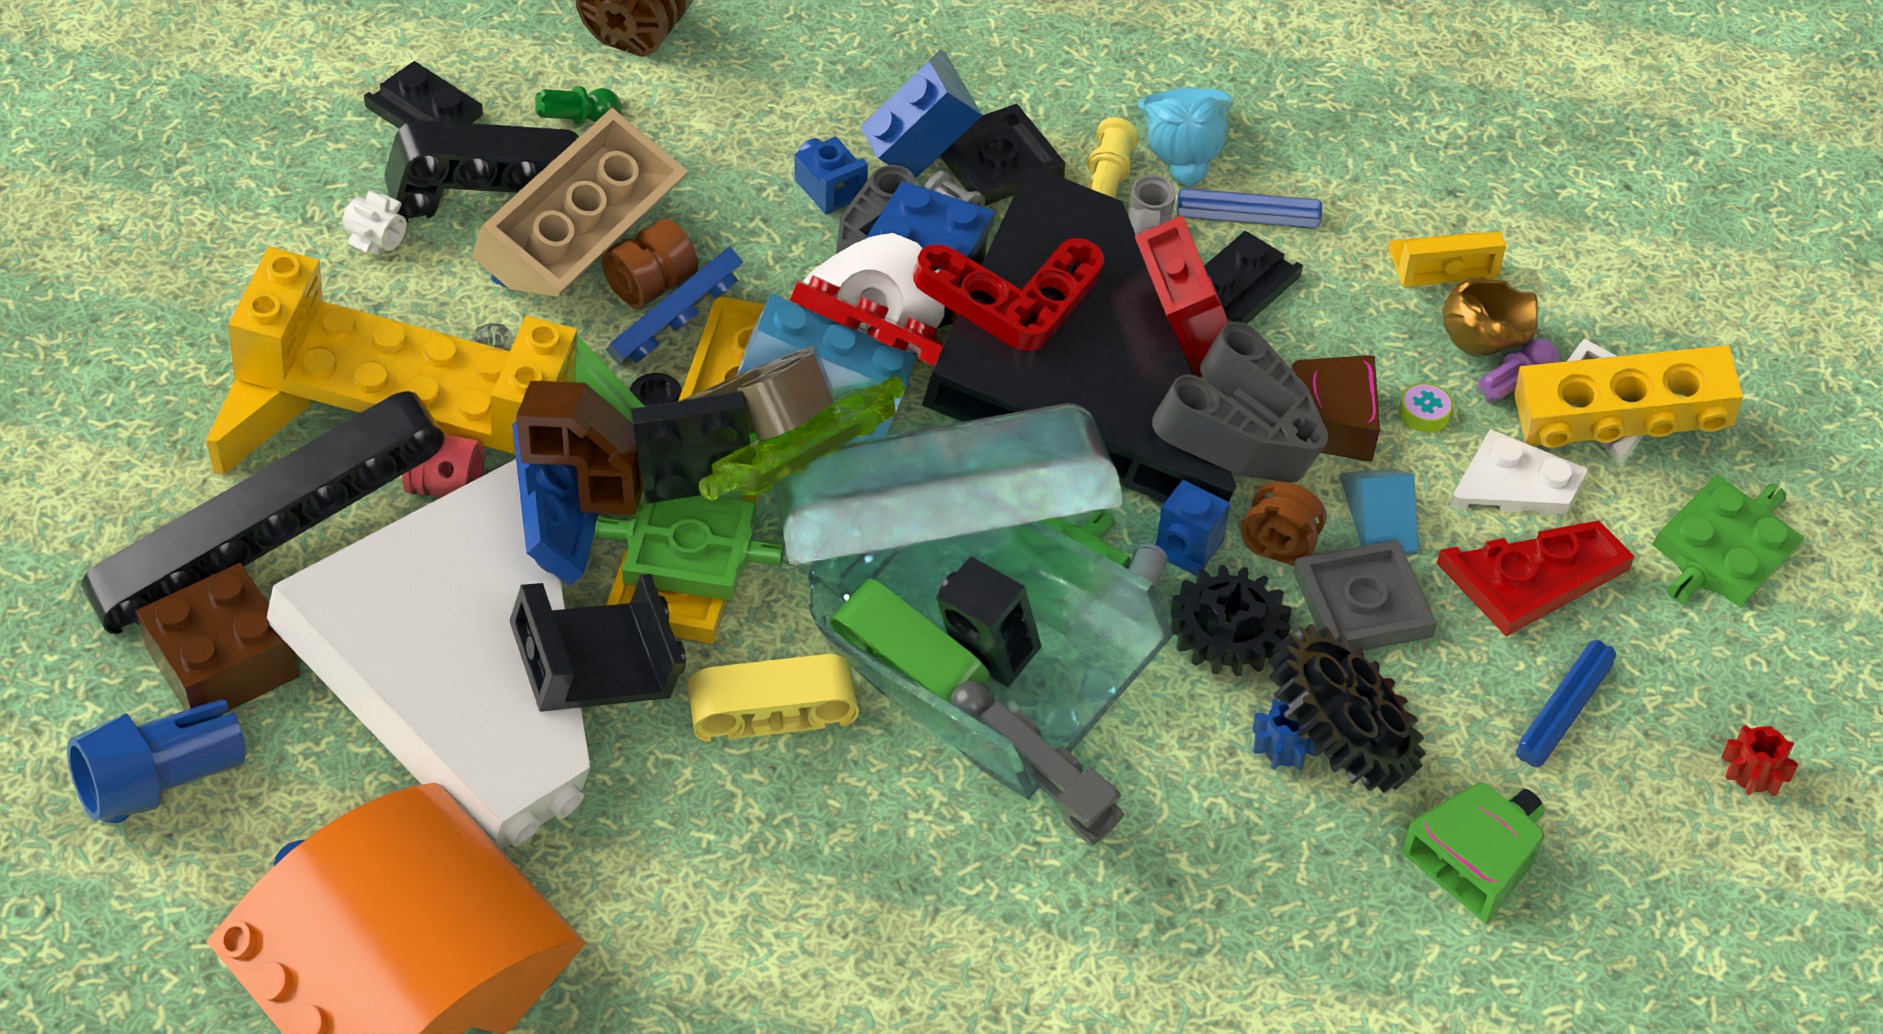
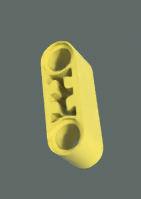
(772, 697)

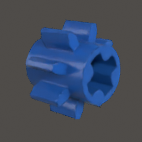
(1279, 738)

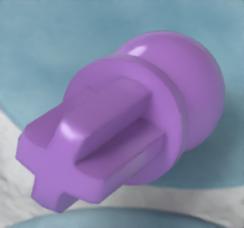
(1504, 378)

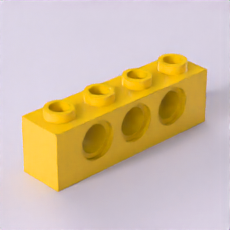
(1648, 379)

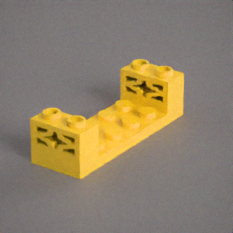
(355, 359)

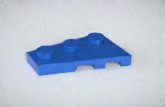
(676, 308)
(553, 524)

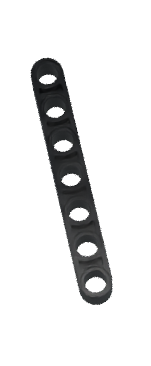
(266, 508)

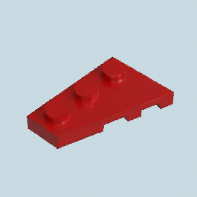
(868, 316)

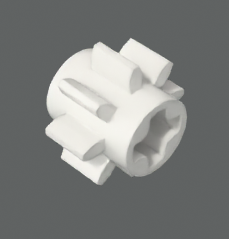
(374, 223)

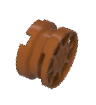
(1283, 524)

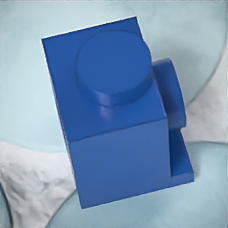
(826, 164)
(1192, 526)

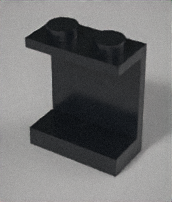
(597, 651)

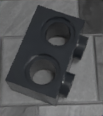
(990, 618)

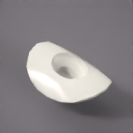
(883, 273)

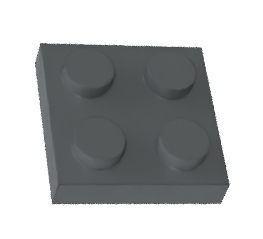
(1365, 595)

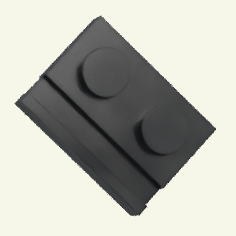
(421, 95)
(1250, 276)

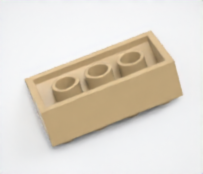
(576, 208)

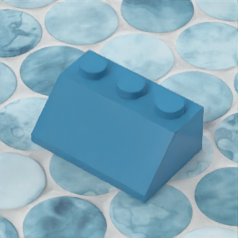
(847, 354)

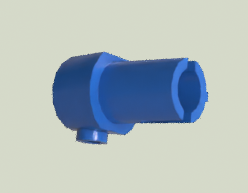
(127, 766)

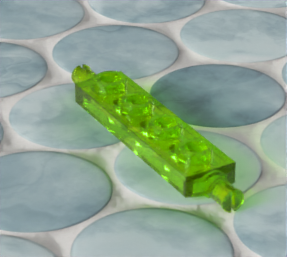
(767, 461)

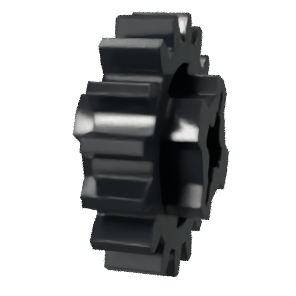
(1202, 614)

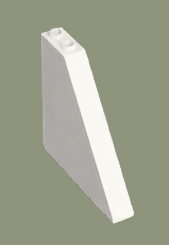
(427, 660)

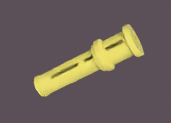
(1110, 160)

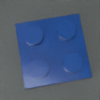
(935, 219)

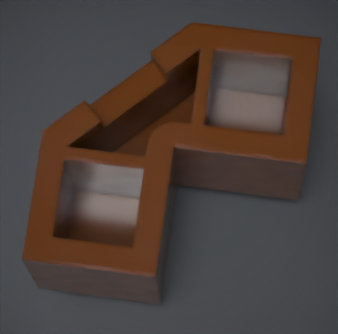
(580, 428)

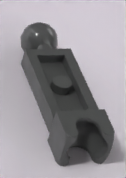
(1084, 798)

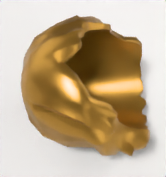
(1489, 316)

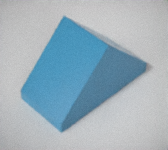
(1383, 506)

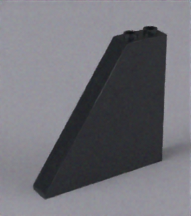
(1108, 354)

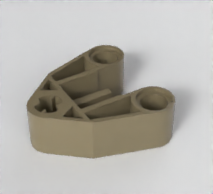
(780, 392)

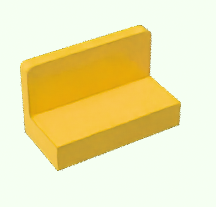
(1447, 258)

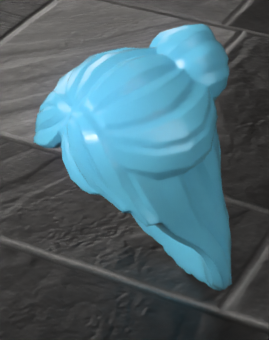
(1187, 129)

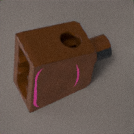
(1346, 401)

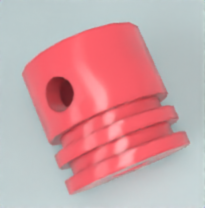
(451, 468)

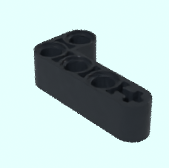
(466, 157)

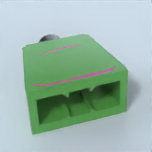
(1478, 845)

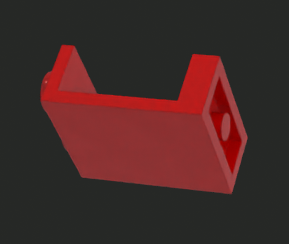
(1183, 288)

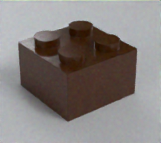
(217, 641)

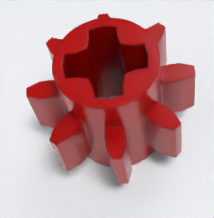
(1759, 760)

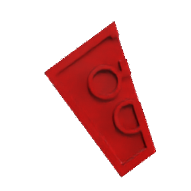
(1537, 575)

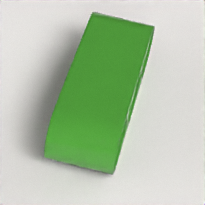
(906, 640)

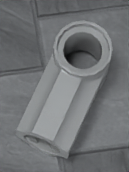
(1151, 202)

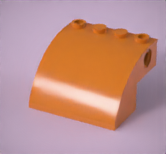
(396, 926)

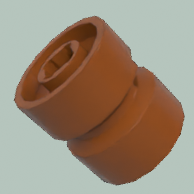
(651, 262)

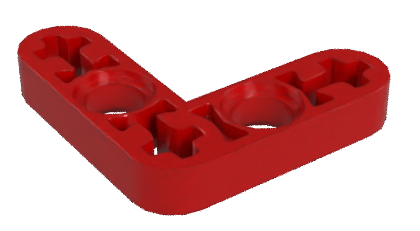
(1012, 305)

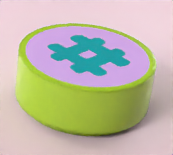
(1426, 407)

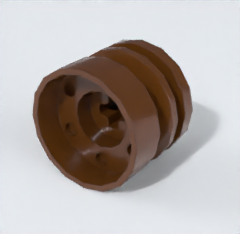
(631, 23)

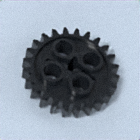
(1346, 708)

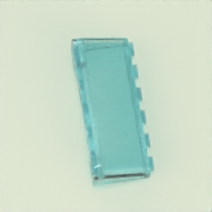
(947, 483)

